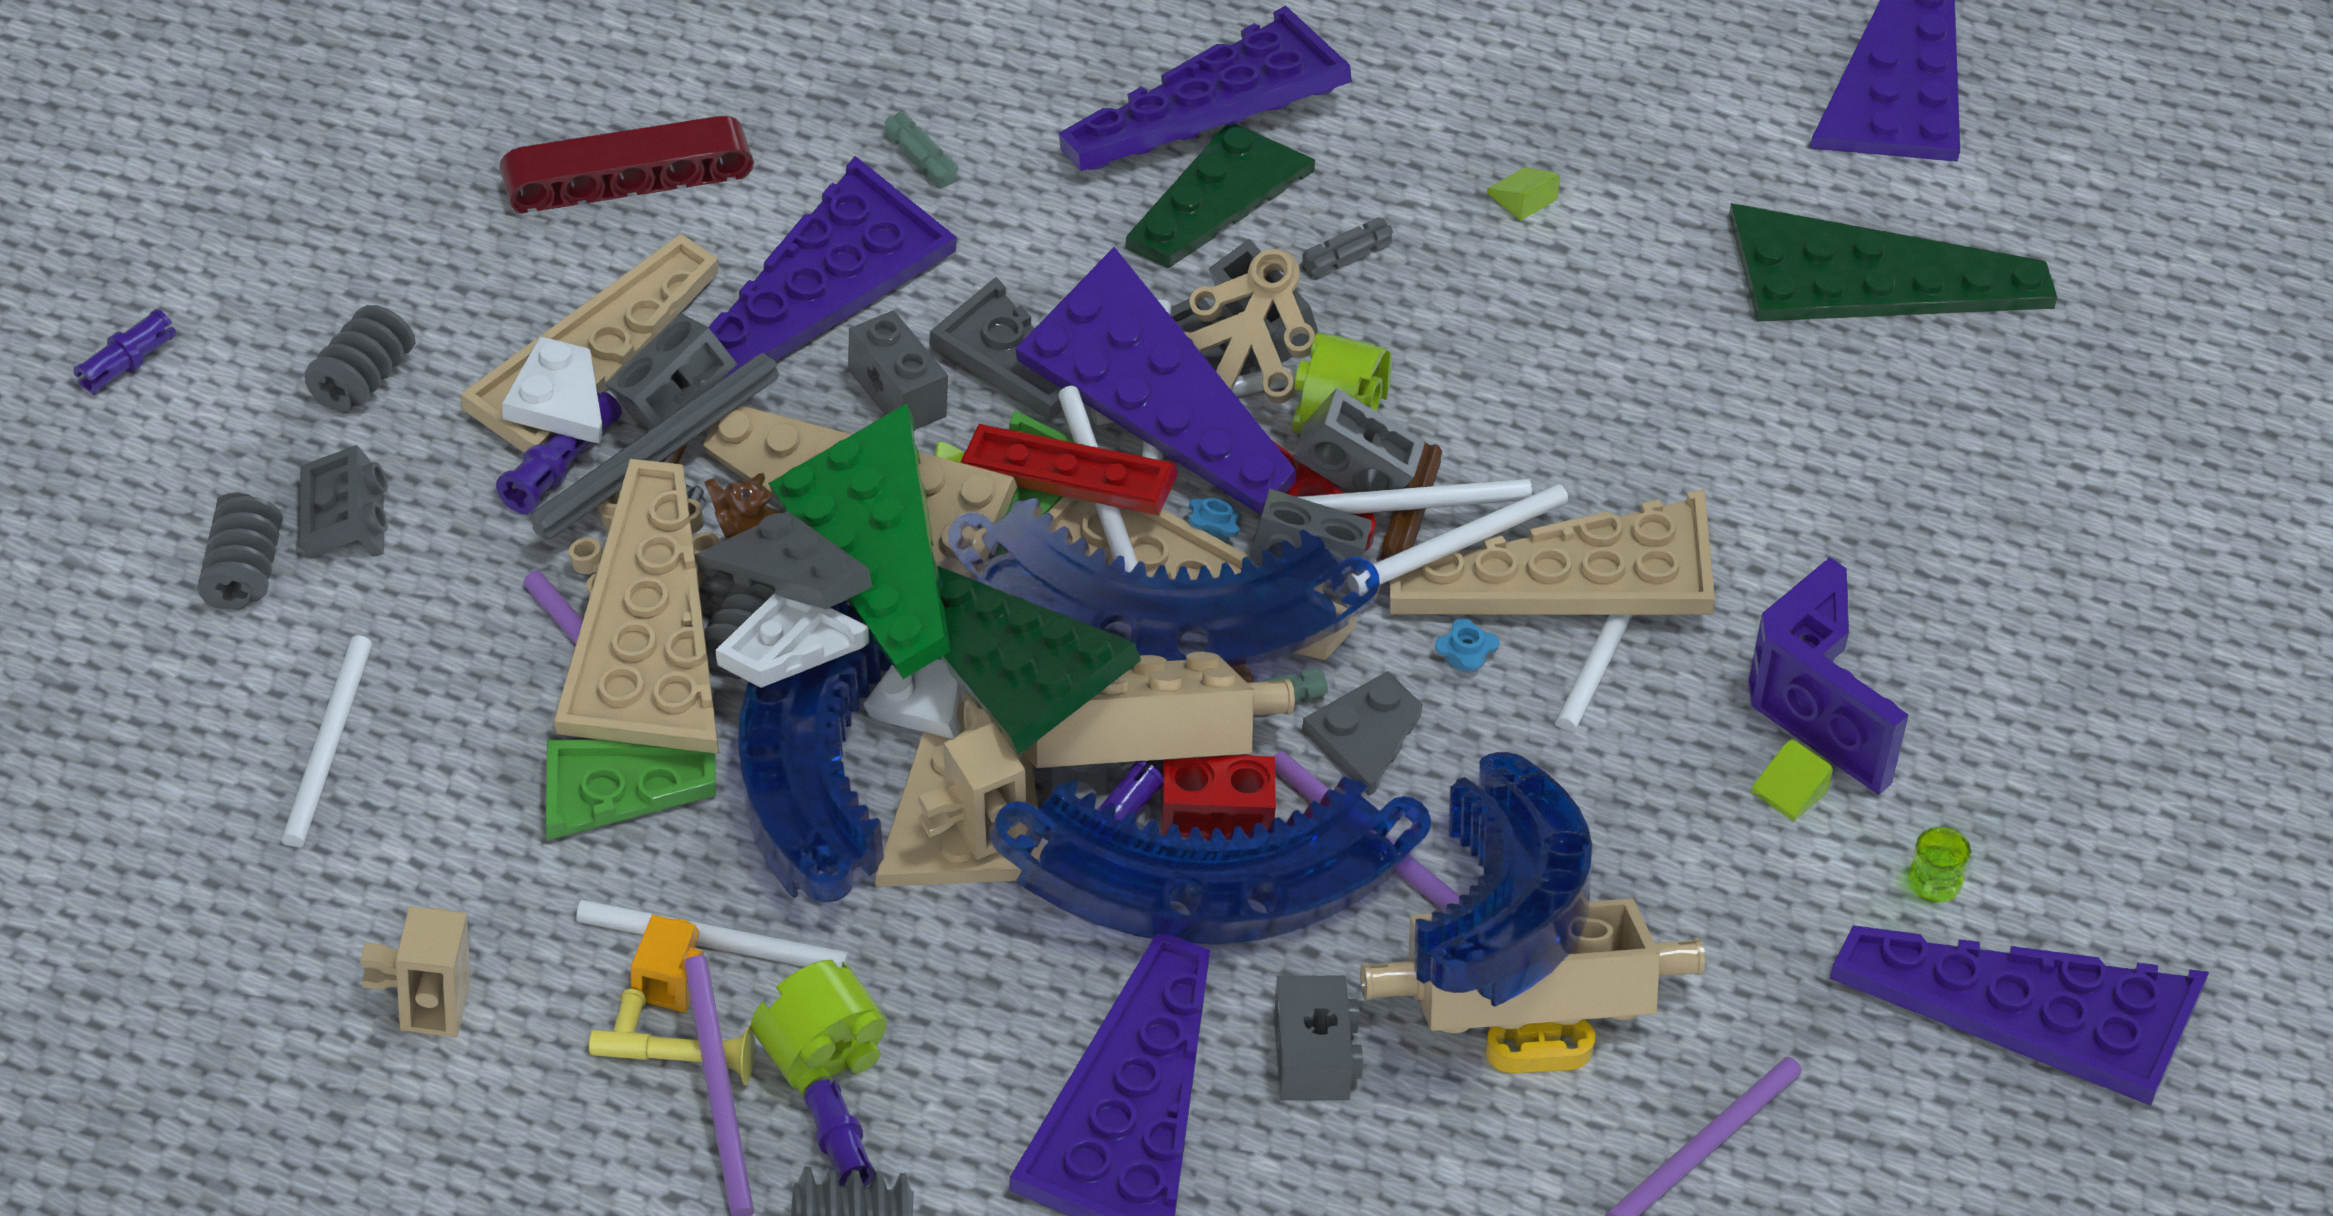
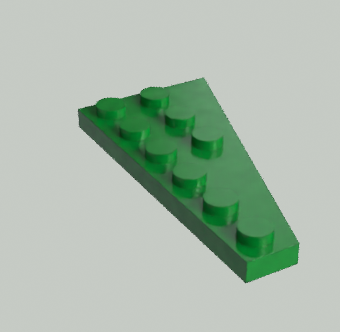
(875, 508)

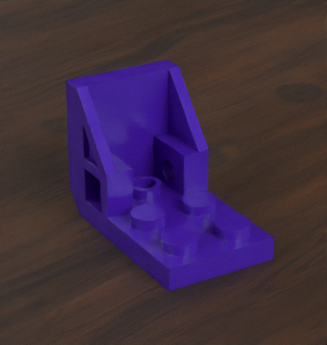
(1813, 697)

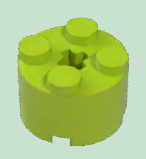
(1344, 364)
(820, 1025)

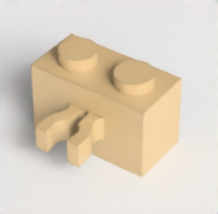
(979, 780)
(427, 970)

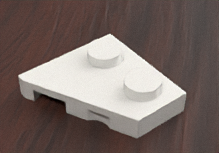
(556, 392)
(788, 639)
(919, 702)

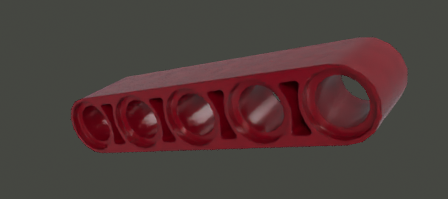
(625, 162)

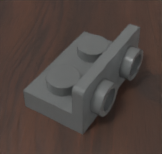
(342, 503)

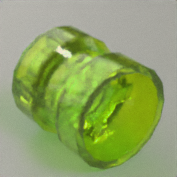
(1939, 864)

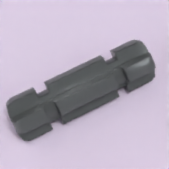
(1347, 247)

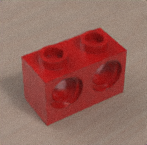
(1218, 793)

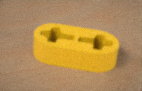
(1540, 1047)

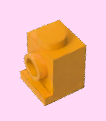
(660, 959)

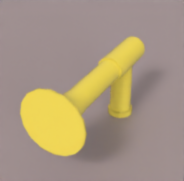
(626, 1043)

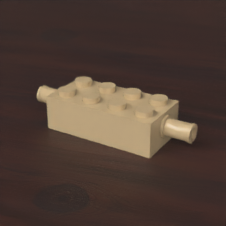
(1159, 714)
(1604, 976)

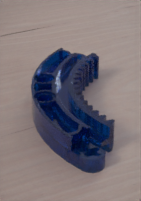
(1243, 614)
(796, 778)
(1131, 874)
(1532, 888)

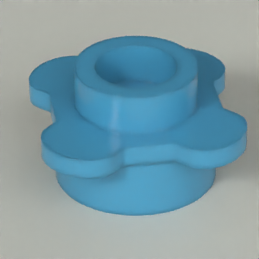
(1214, 518)
(1464, 655)

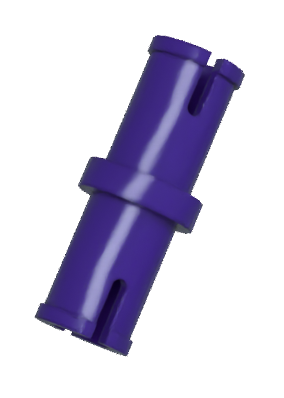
(124, 351)
(838, 1131)

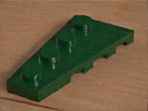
(1213, 191)

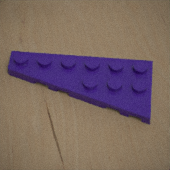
(1899, 86)
(1212, 90)
(832, 265)
(1154, 382)
(2044, 1004)
(1124, 1112)

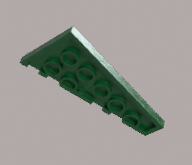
(1841, 270)
(1024, 659)

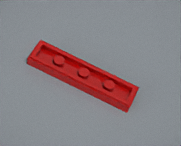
(1073, 469)

